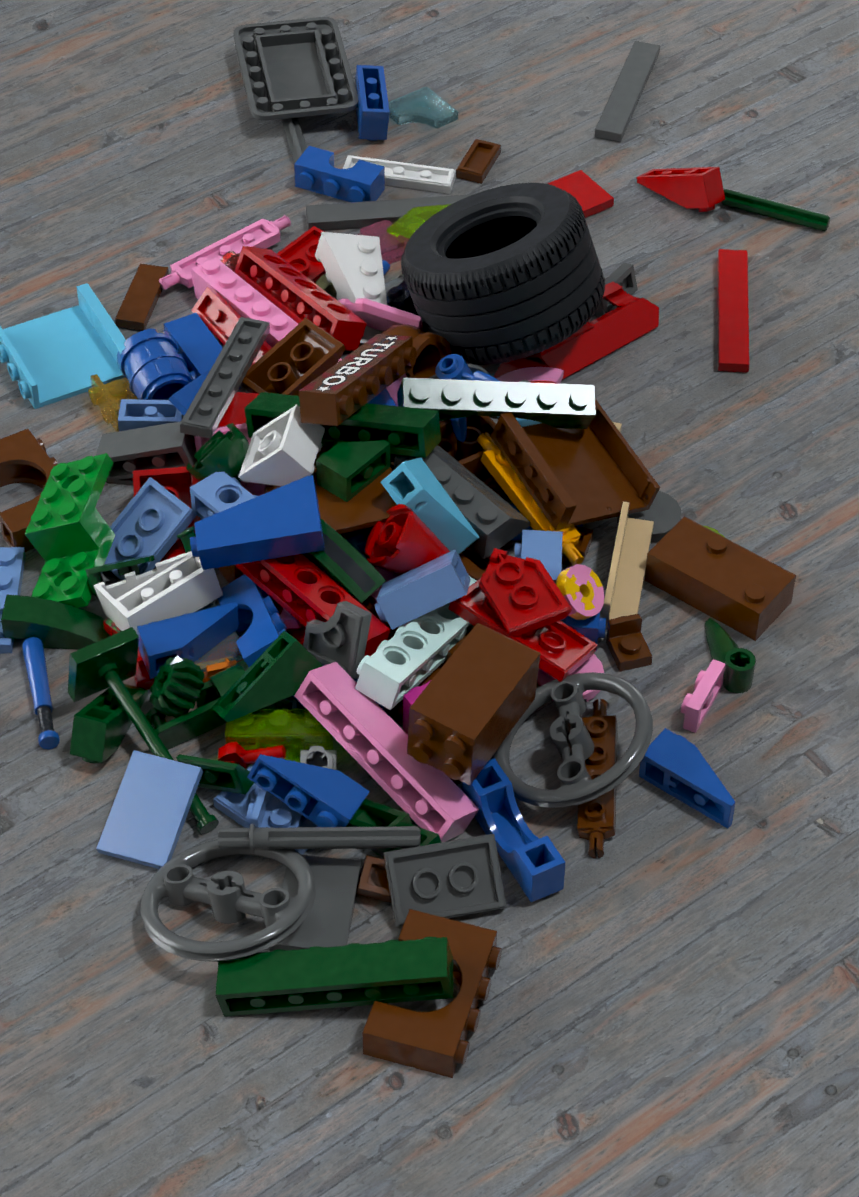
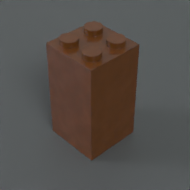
(472, 703)

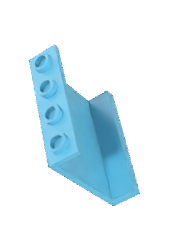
(62, 350)

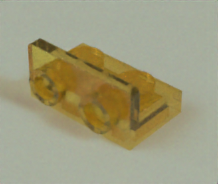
(109, 397)

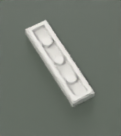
(411, 175)

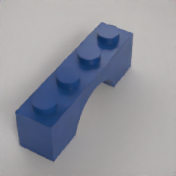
(256, 613)
(530, 860)

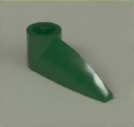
(739, 661)

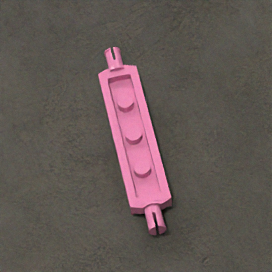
(259, 235)

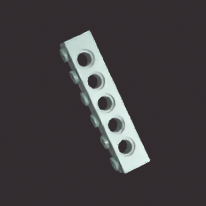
(410, 655)

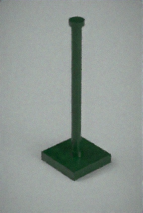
(108, 665)

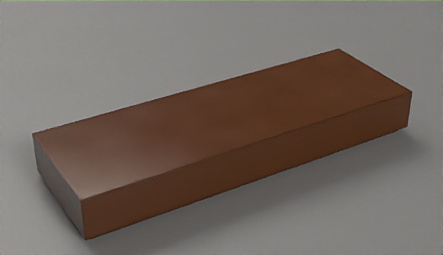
(141, 297)

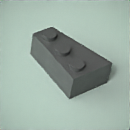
(146, 449)

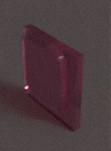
(391, 246)

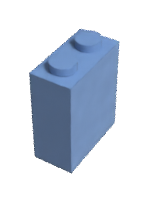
(422, 590)

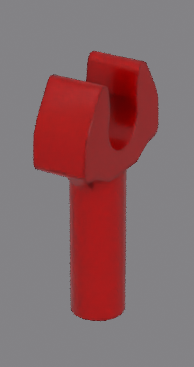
(236, 754)

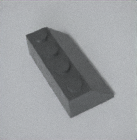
(485, 510)

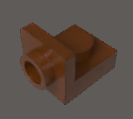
(628, 643)

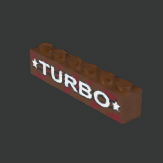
(356, 379)

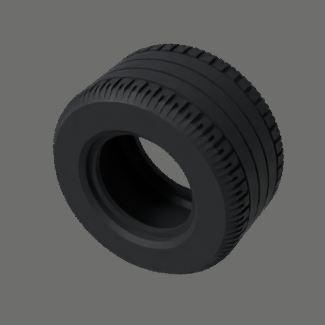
(504, 272)

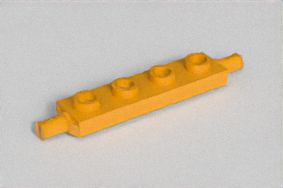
(521, 498)

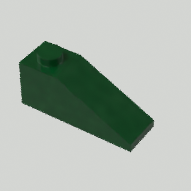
(269, 679)
(102, 725)

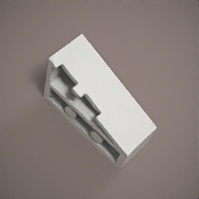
(353, 265)
(163, 593)

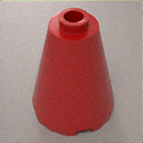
(402, 542)

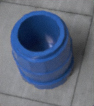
(153, 365)

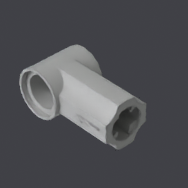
(319, 757)

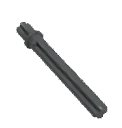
(318, 838)

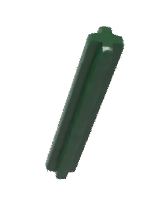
(776, 210)

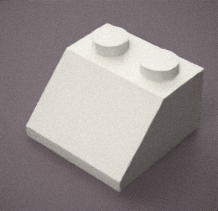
(282, 450)

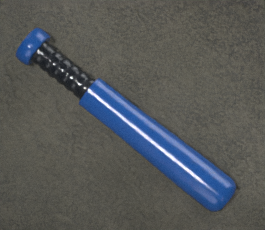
(39, 685)

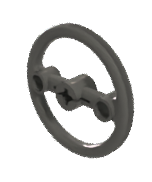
(576, 743)
(228, 902)

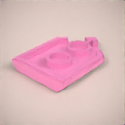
(380, 315)

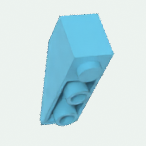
(420, 490)

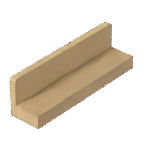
(627, 566)

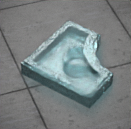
(422, 107)

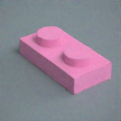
(706, 687)

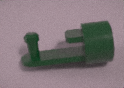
(201, 719)

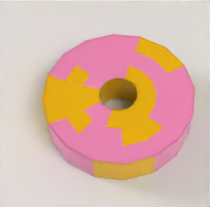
(582, 591)

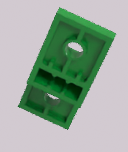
(71, 530)

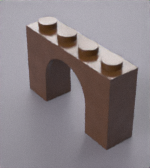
(22, 461)
(437, 1038)

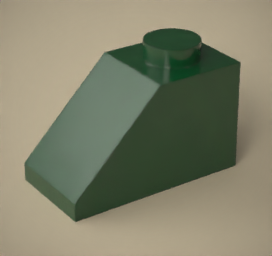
(352, 467)

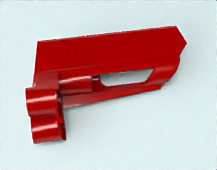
(605, 334)

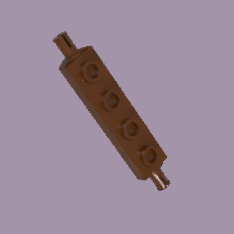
(598, 816)

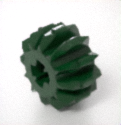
(177, 687)

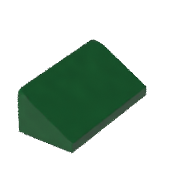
(220, 774)

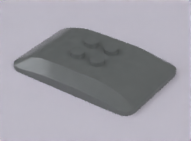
(295, 68)

